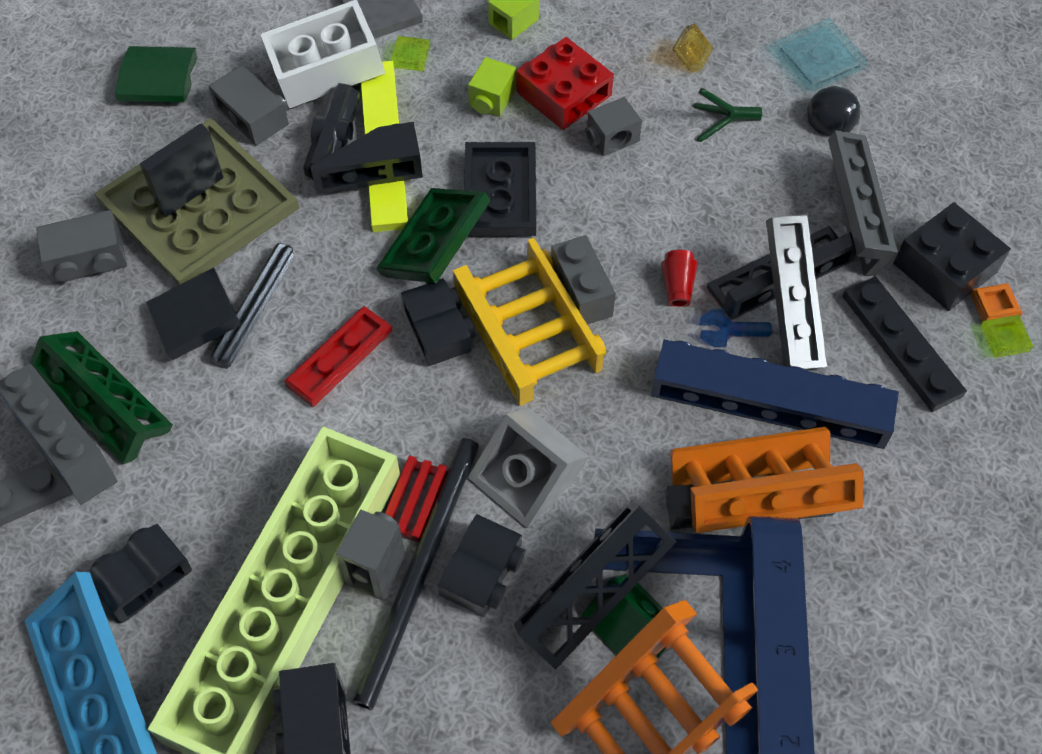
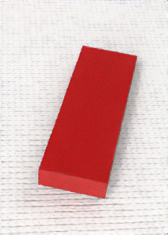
(338, 356)

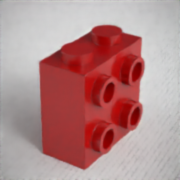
(564, 82)

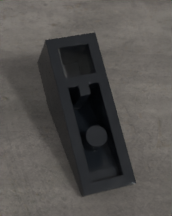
(374, 159)

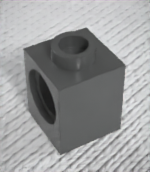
(613, 126)

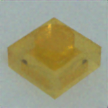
(692, 48)

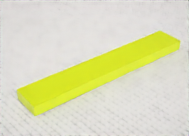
(381, 109)

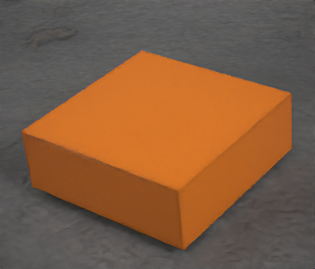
(995, 302)

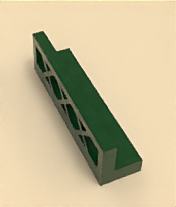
(91, 397)

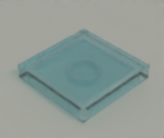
(820, 54)

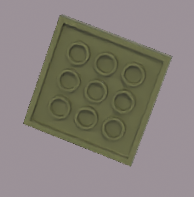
(209, 225)

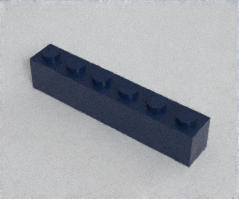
(775, 393)

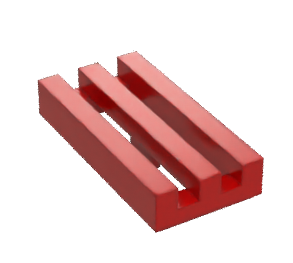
(424, 469)

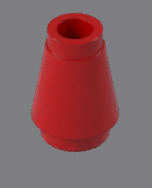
(679, 276)

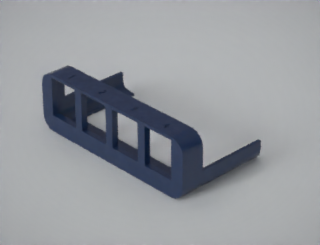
(761, 624)

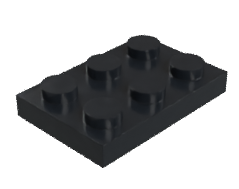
(509, 179)

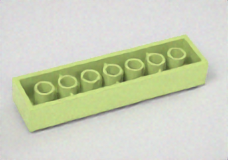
(274, 601)

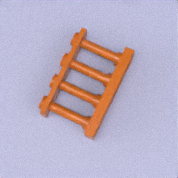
(781, 495)
(640, 660)

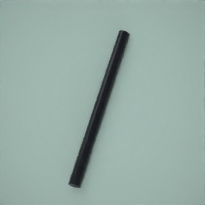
(415, 576)

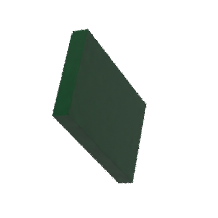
(433, 235)

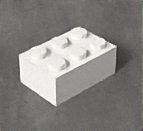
(322, 52)

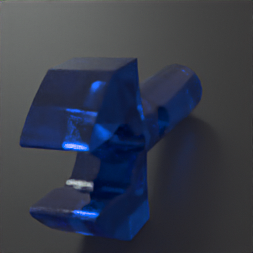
(729, 328)

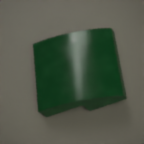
(155, 74)

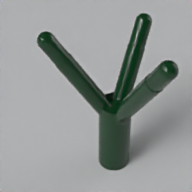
(731, 112)

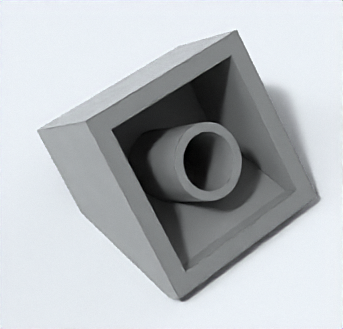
(527, 465)

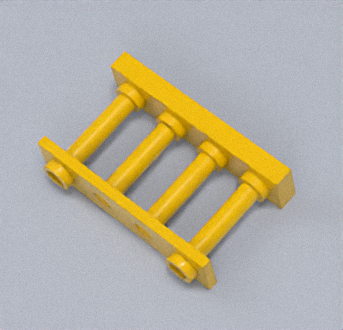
(506, 348)

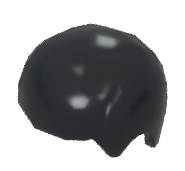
(833, 110)

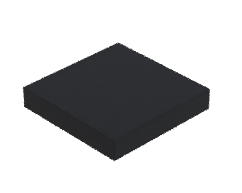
(182, 170)
(193, 314)

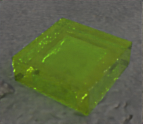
(411, 53)
(1006, 336)

